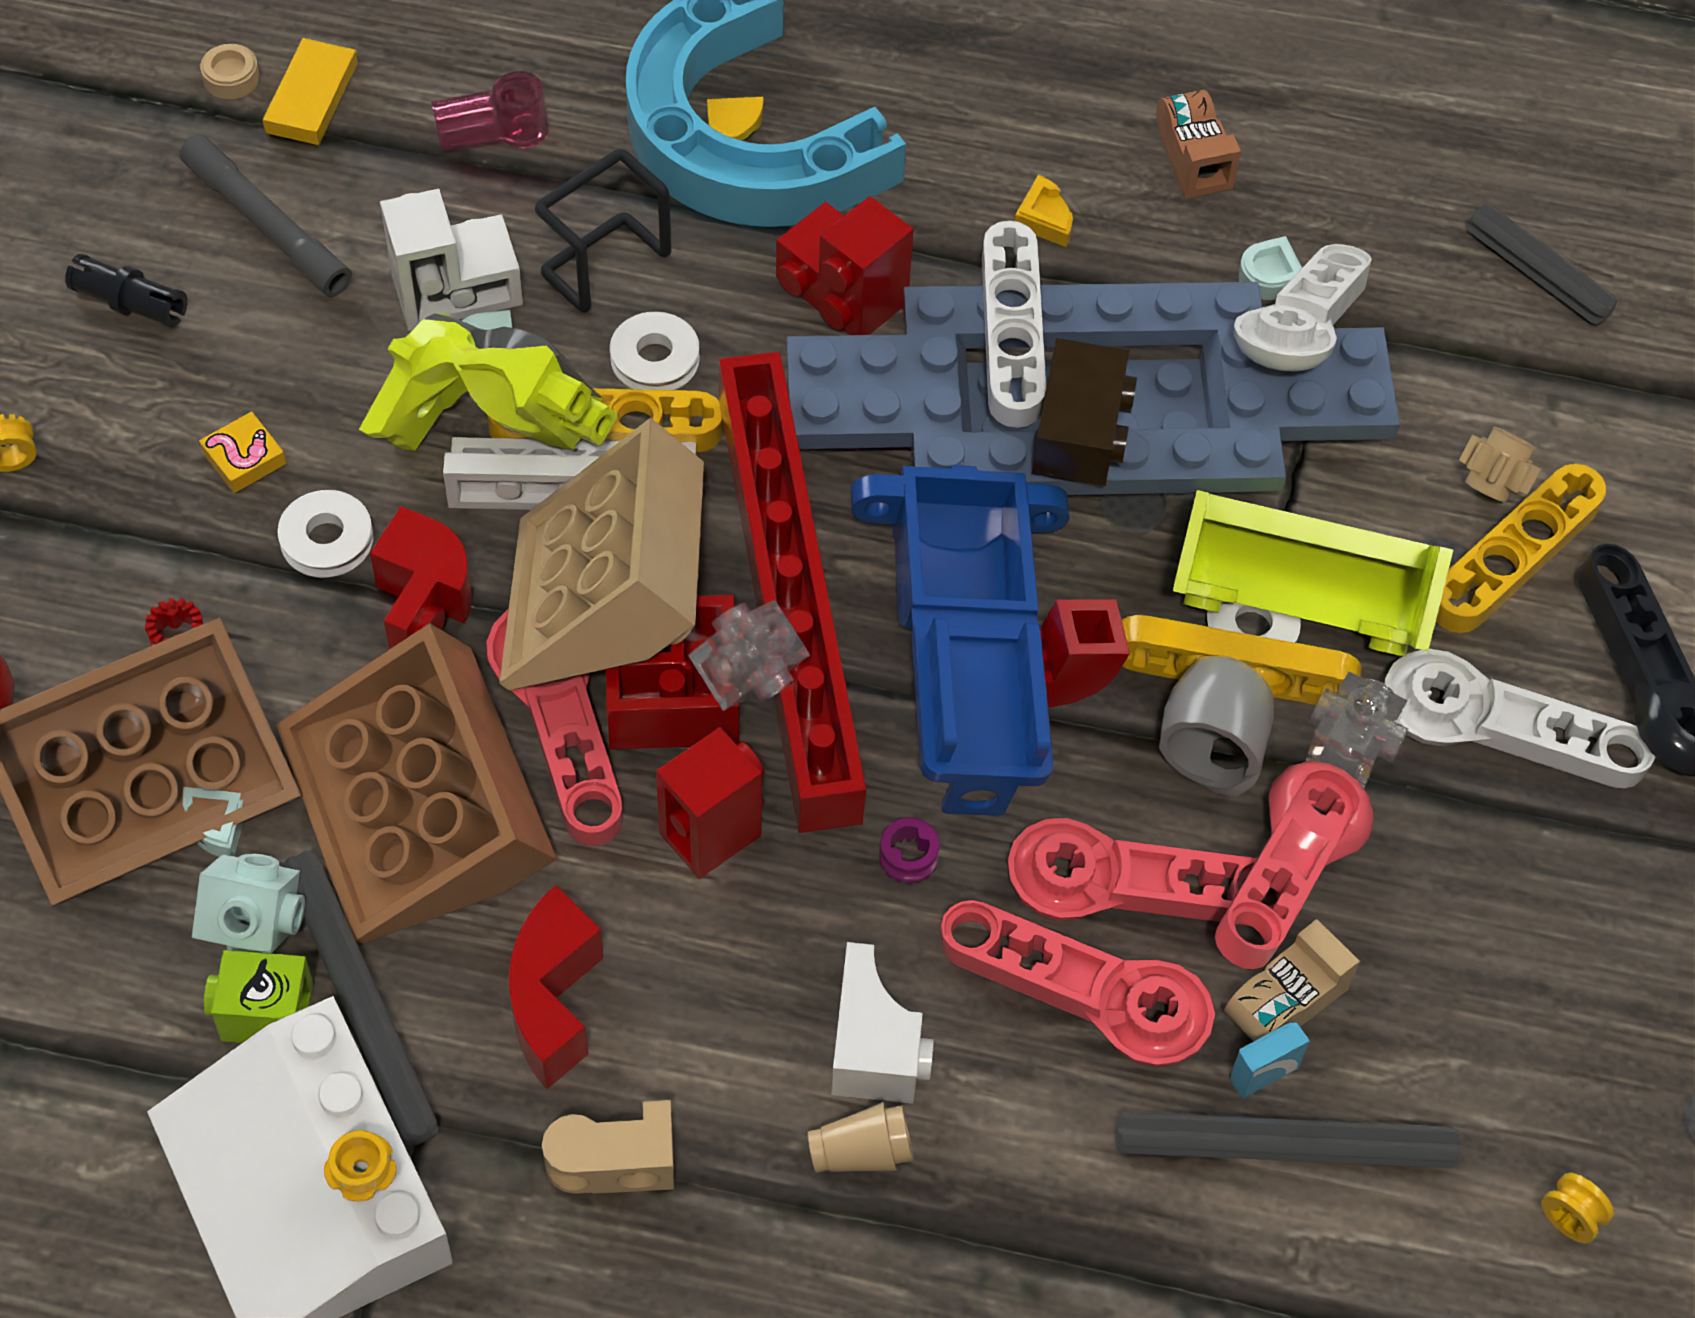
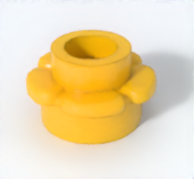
(355, 1148)

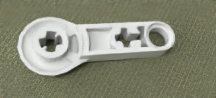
(1299, 326)
(1510, 719)

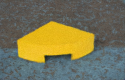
(735, 116)
(1046, 212)

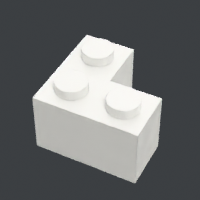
(445, 265)

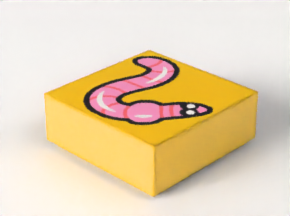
(242, 452)

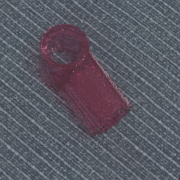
(510, 112)

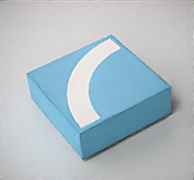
(1269, 1059)

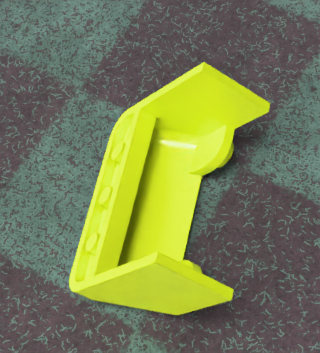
(1312, 571)

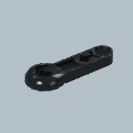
(1644, 654)

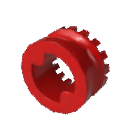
(172, 615)

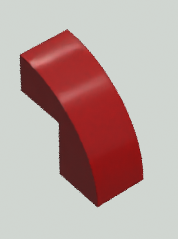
(548, 957)

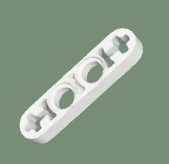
(1013, 322)

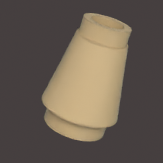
(863, 1141)

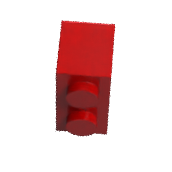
(710, 801)

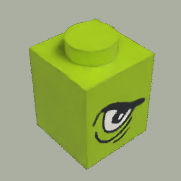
(256, 992)

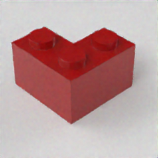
(848, 264)
(665, 697)

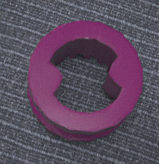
(891, 858)

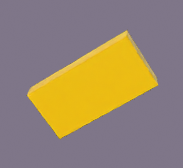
(310, 91)

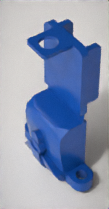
(973, 622)

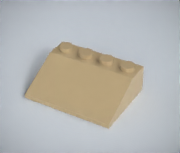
(607, 563)

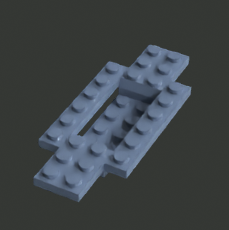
(1191, 420)

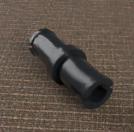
(126, 290)

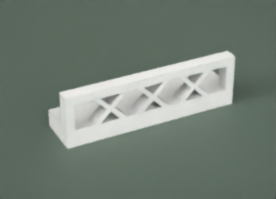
(513, 471)

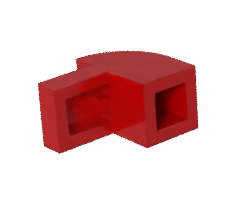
(427, 571)
(1081, 648)

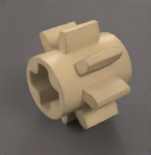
(1499, 464)

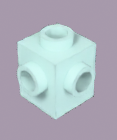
(248, 903)

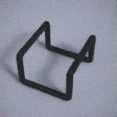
(579, 246)

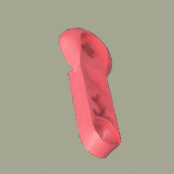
(563, 720)
(1295, 854)
(1118, 874)
(1090, 984)

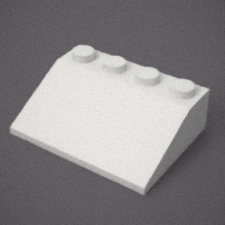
(251, 1167)

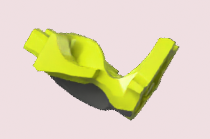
(506, 371)

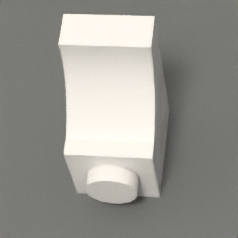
(876, 1038)

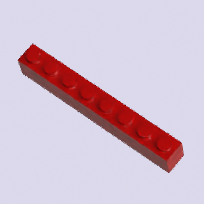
(788, 568)

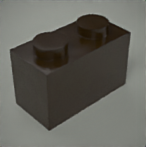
(1081, 412)

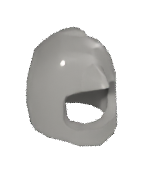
(1216, 702)

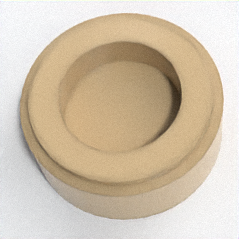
(230, 71)

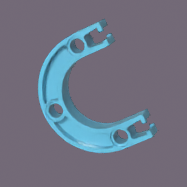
(730, 176)

